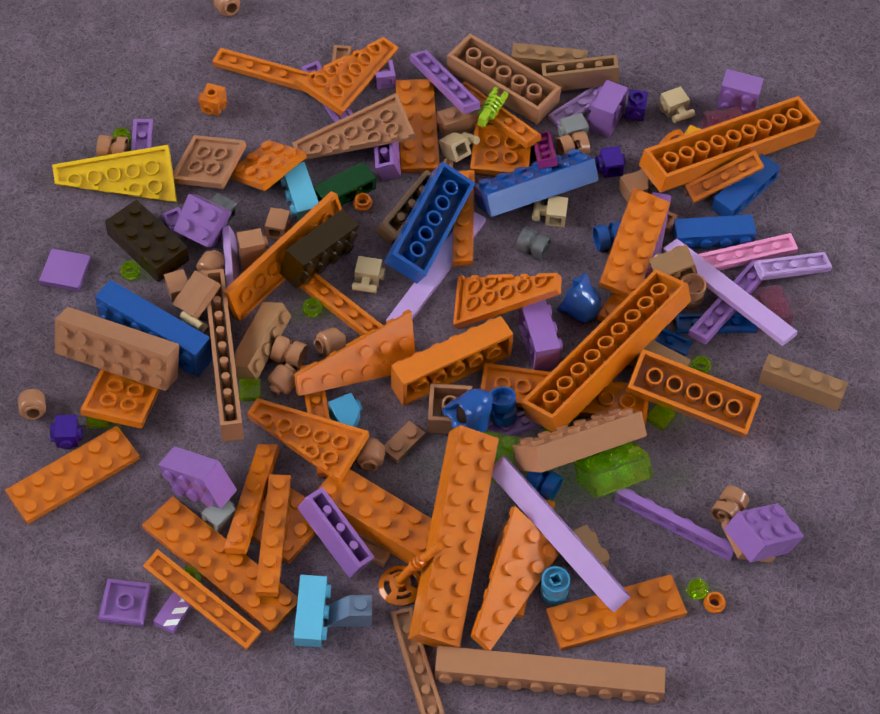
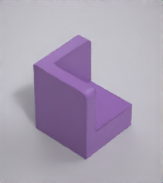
(386, 78)

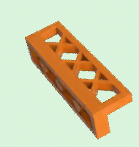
(723, 177)

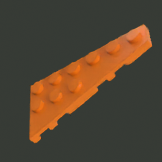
(346, 78)
(497, 294)
(361, 359)
(319, 440)
(514, 575)

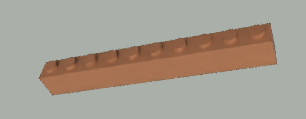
(224, 362)
(550, 674)

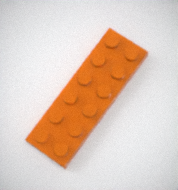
(419, 104)
(634, 243)
(72, 474)
(592, 620)

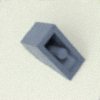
(351, 612)

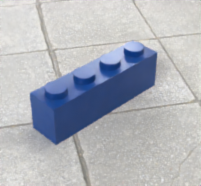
(740, 194)
(714, 231)

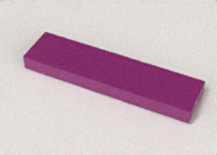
(545, 151)

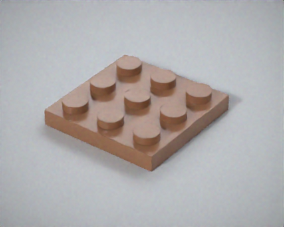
(208, 161)

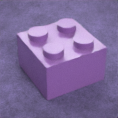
(740, 90)
(607, 108)
(202, 220)

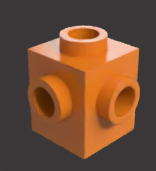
(213, 99)

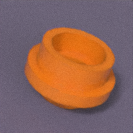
(362, 197)
(714, 596)

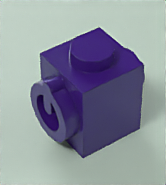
(636, 105)
(610, 162)
(66, 431)

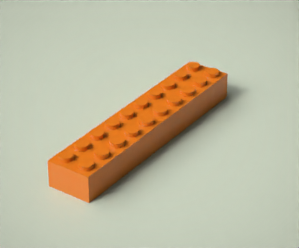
(715, 146)
(606, 351)
(458, 526)

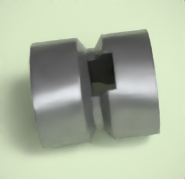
(532, 243)

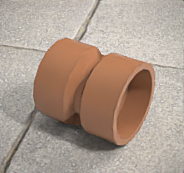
(577, 141)
(107, 145)
(697, 288)
(286, 351)
(729, 504)

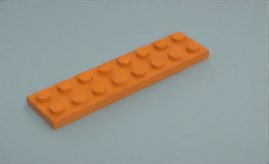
(264, 274)
(525, 380)
(230, 574)

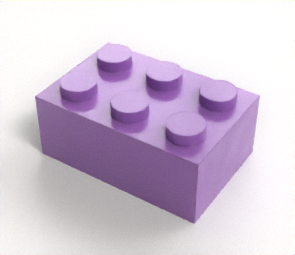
(540, 336)
(197, 477)
(764, 532)

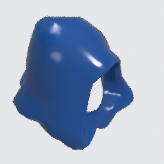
(581, 300)
(477, 408)

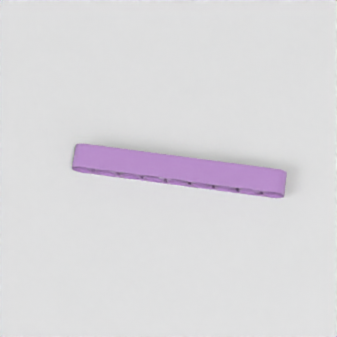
(559, 534)

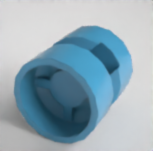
(554, 585)

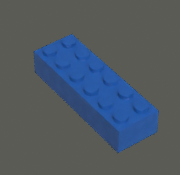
(534, 184)
(429, 222)
(130, 310)

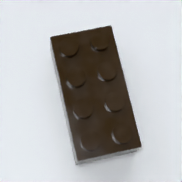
(147, 240)
(319, 249)

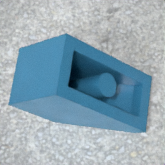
(345, 410)

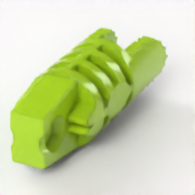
(491, 107)

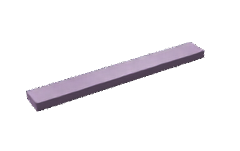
(420, 292)
(740, 299)

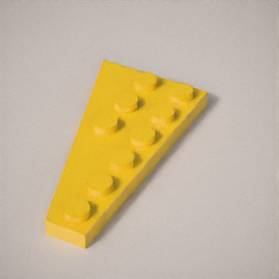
(134, 173)

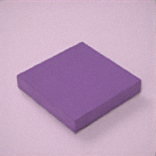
(65, 270)
(125, 602)

